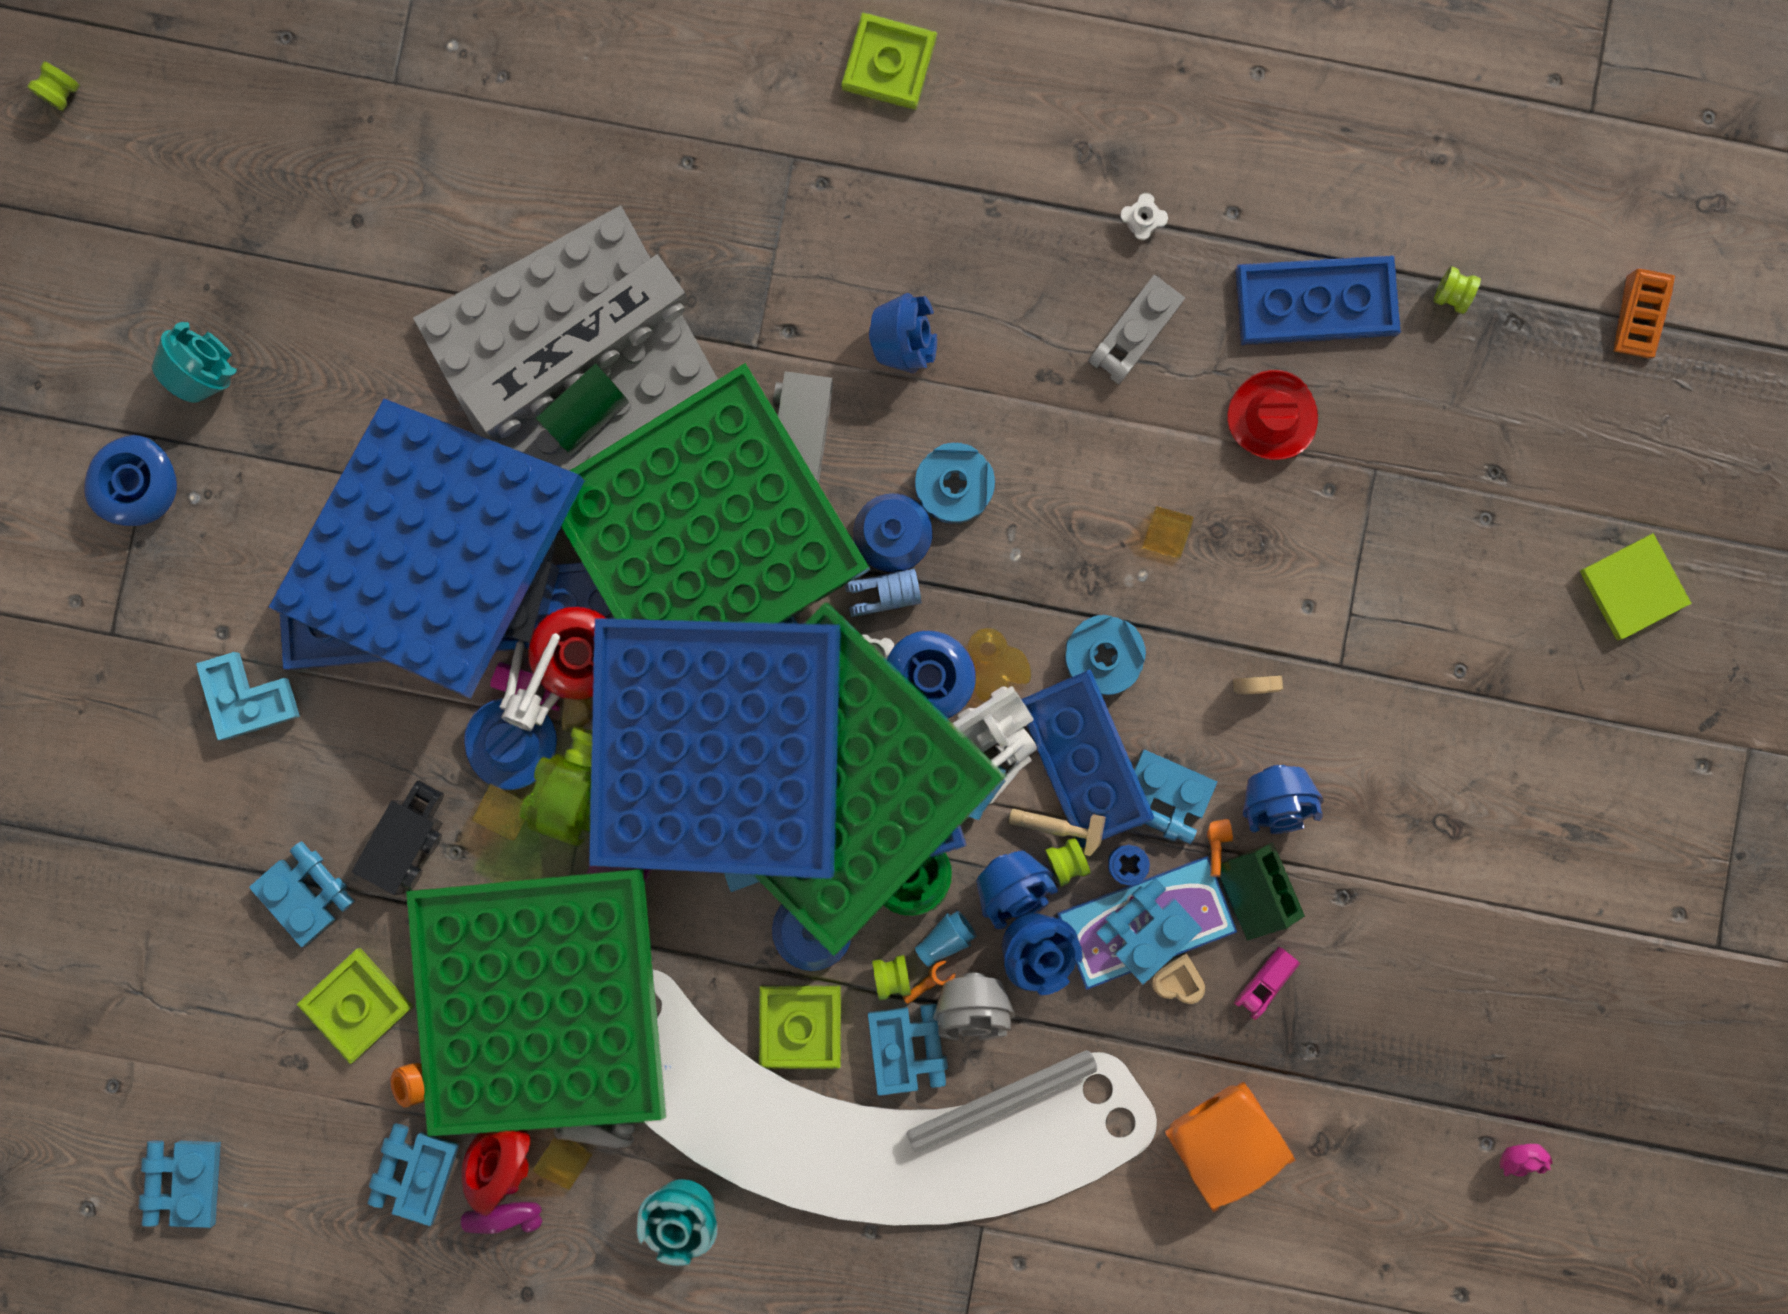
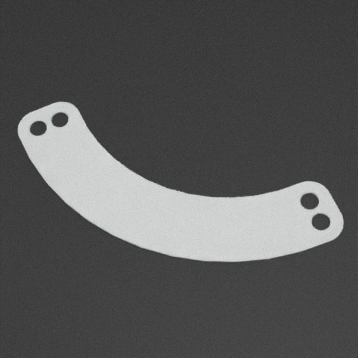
(857, 1157)

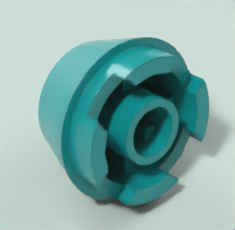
(192, 364)
(678, 1222)

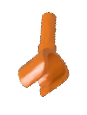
(1218, 832)
(927, 983)

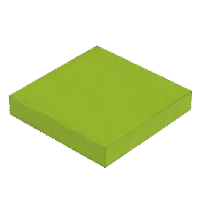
(889, 61)
(1635, 587)
(355, 1005)
(800, 1026)

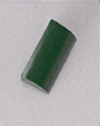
(582, 409)
(1260, 891)

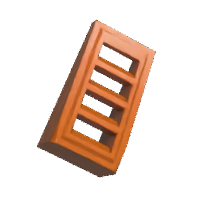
(1663, 287)

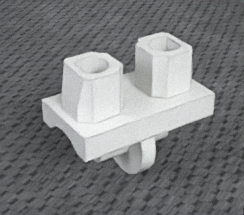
(994, 719)

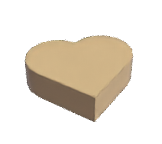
(1258, 685)
(1179, 980)

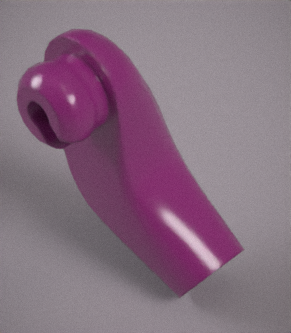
(503, 1218)

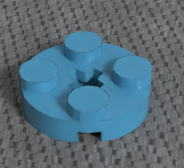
(939, 500)
(1113, 634)

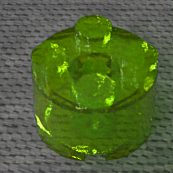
(559, 800)

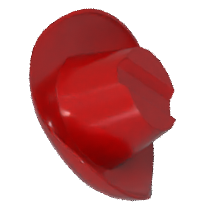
(1273, 415)
(572, 664)
(494, 1168)

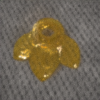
(1000, 667)

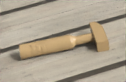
(1061, 827)

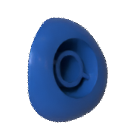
(130, 481)
(936, 668)
(504, 752)

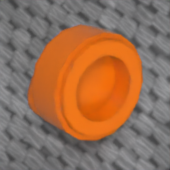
(408, 1085)

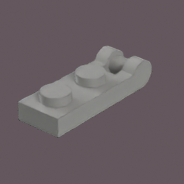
(1137, 328)

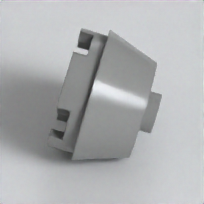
(973, 1008)

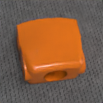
(1229, 1146)

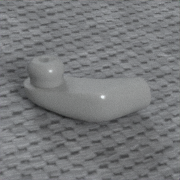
(603, 1135)

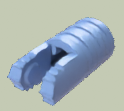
(894, 589)

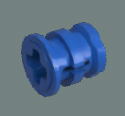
(1140, 864)

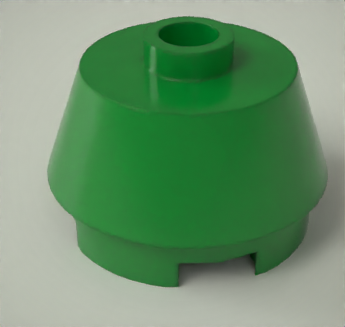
(924, 889)

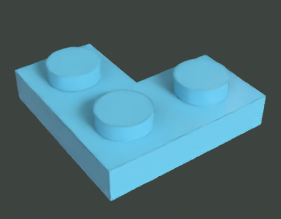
(235, 705)

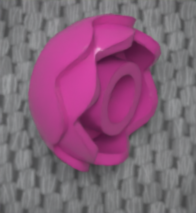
(1525, 1159)

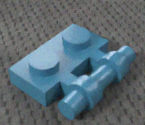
(1177, 787)
(293, 902)
(1157, 939)
(894, 1053)
(424, 1178)
(193, 1183)

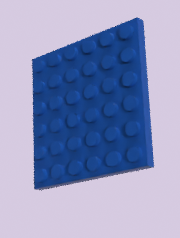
(427, 546)
(715, 746)

